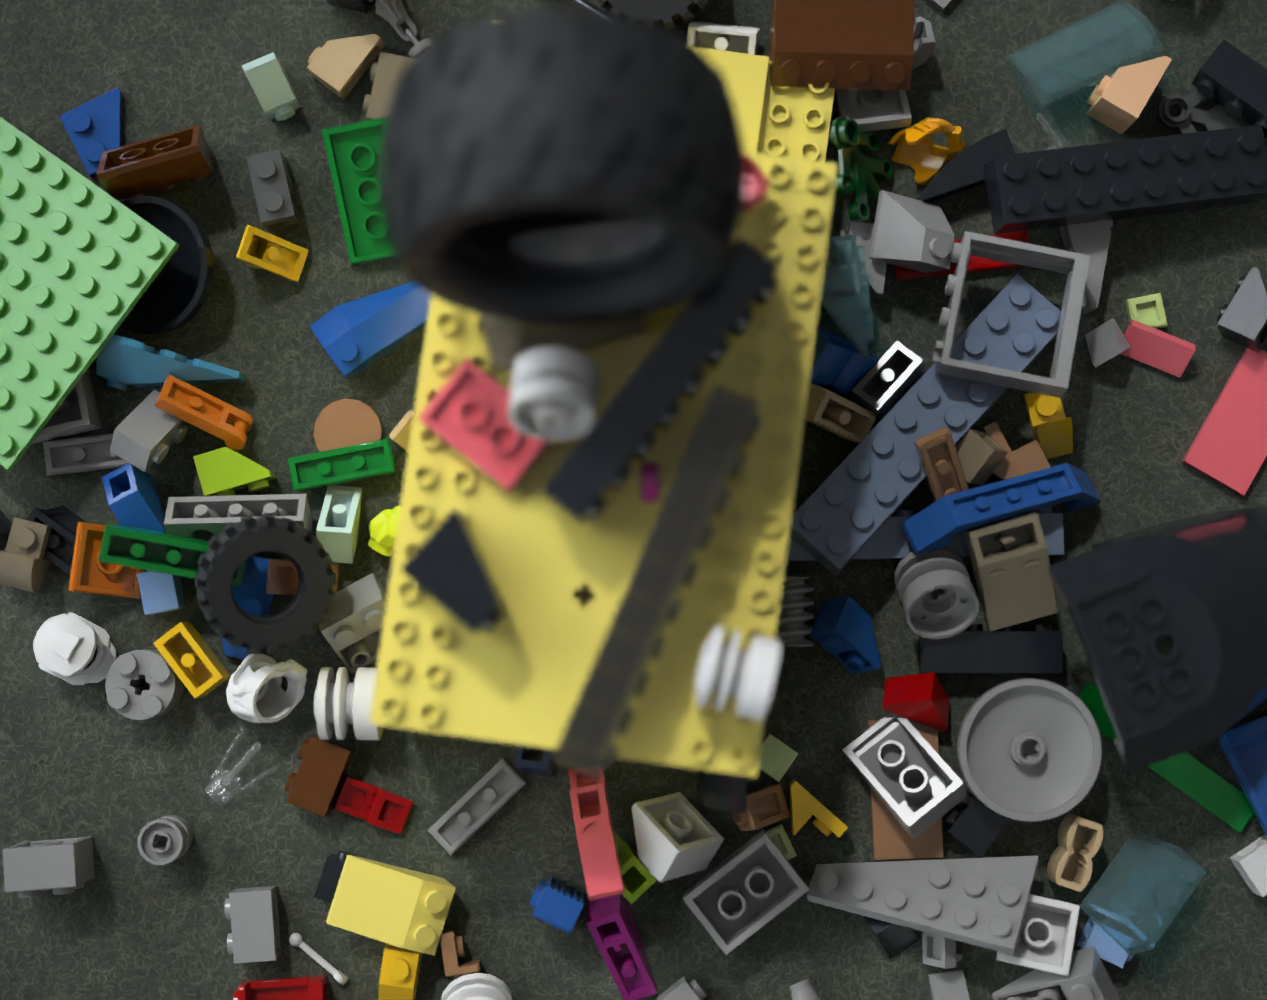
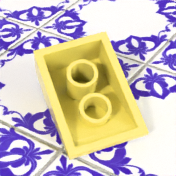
(391, 904)

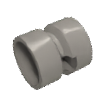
(165, 839)

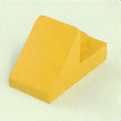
(271, 254)
(1049, 424)
(805, 805)

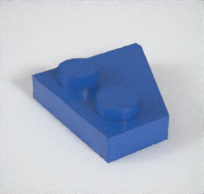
(95, 128)

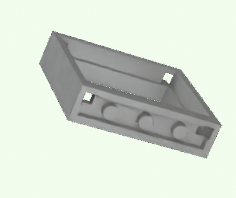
(1025, 254)

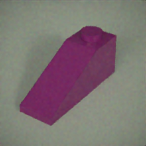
(621, 946)

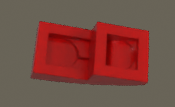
(372, 804)

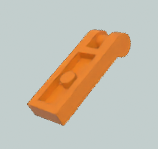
(205, 412)

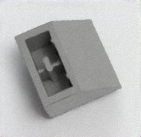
(356, 622)

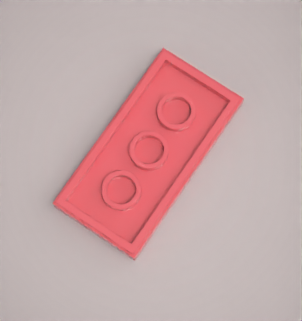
(1235, 431)

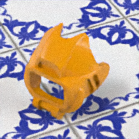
(919, 152)

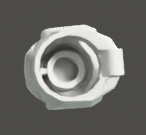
(67, 646)
(256, 689)

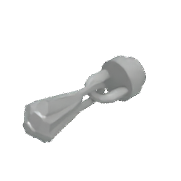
(395, 14)

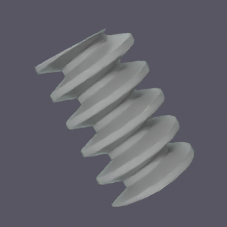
(793, 613)

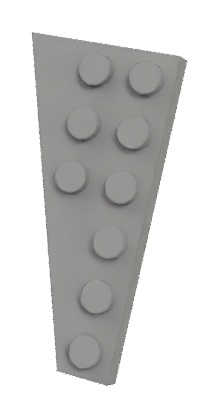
(952, 898)

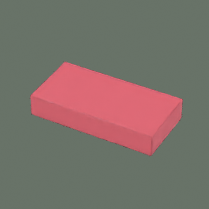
(1158, 348)

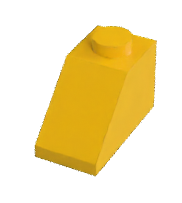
(399, 973)

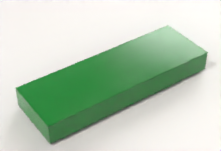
(341, 465)

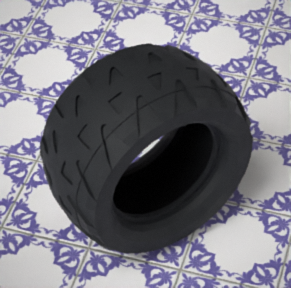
(562, 167)

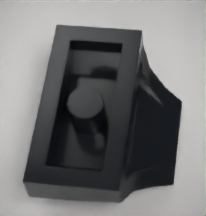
(62, 534)

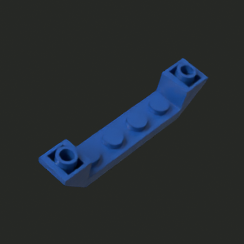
(998, 501)

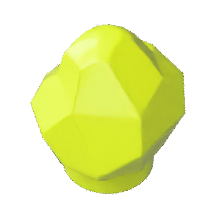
(383, 531)

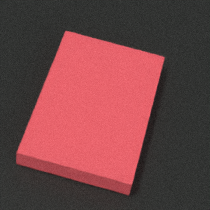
(475, 421)

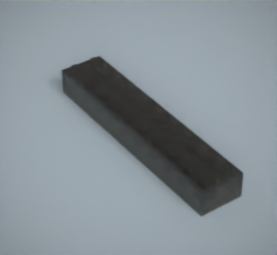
(656, 581)

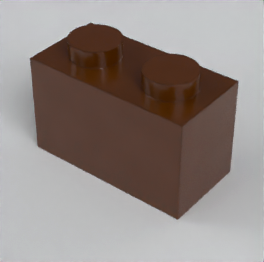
(318, 775)

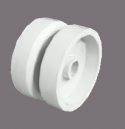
(553, 394)

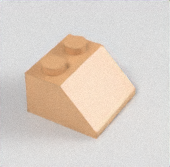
(1124, 95)

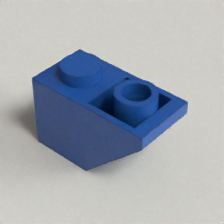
(134, 498)
(848, 634)

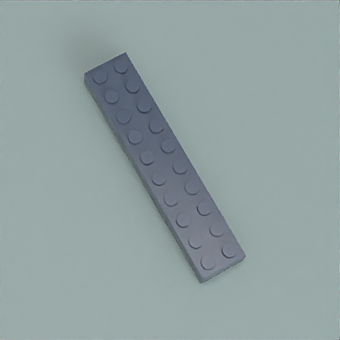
(886, 464)

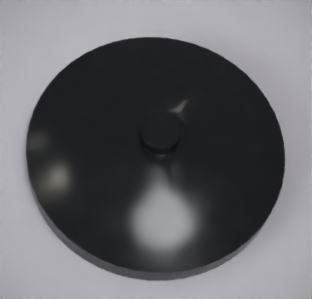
(186, 277)

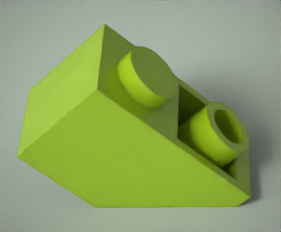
(227, 471)

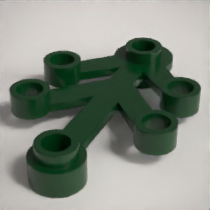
(846, 137)

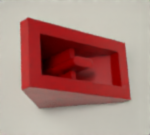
(917, 699)

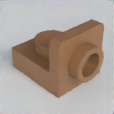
(762, 808)
(452, 949)

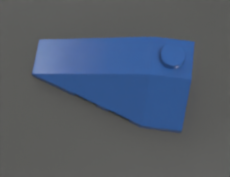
(371, 326)

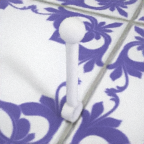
(296, 940)

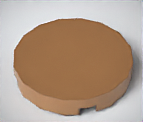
(346, 424)

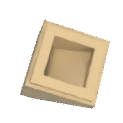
(402, 432)

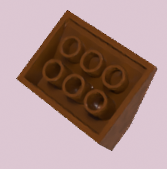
(842, 43)

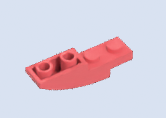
(595, 834)

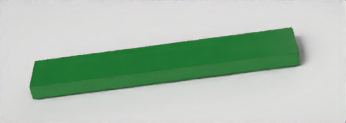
(1182, 772)

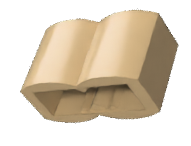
(1071, 861)

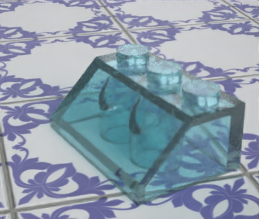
(1142, 891)

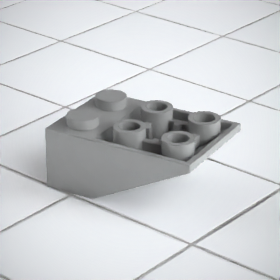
(1085, 981)

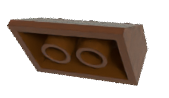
(156, 163)

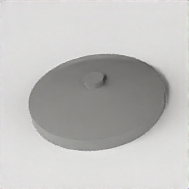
(1029, 749)

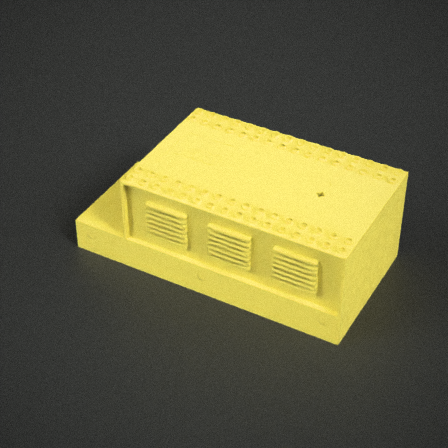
(571, 576)

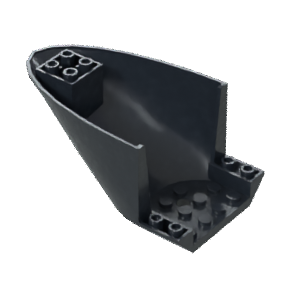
(1202, 588)

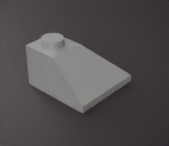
(911, 234)

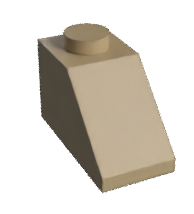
(344, 61)

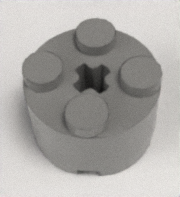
(130, 698)

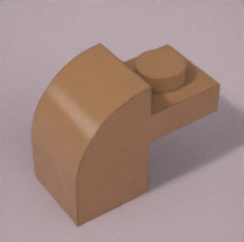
(1017, 462)

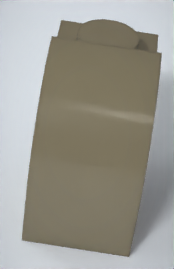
(23, 560)

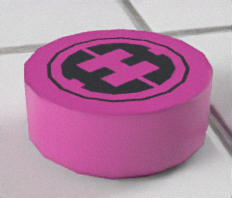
(649, 482)

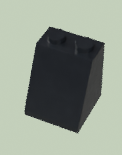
(457, 575)

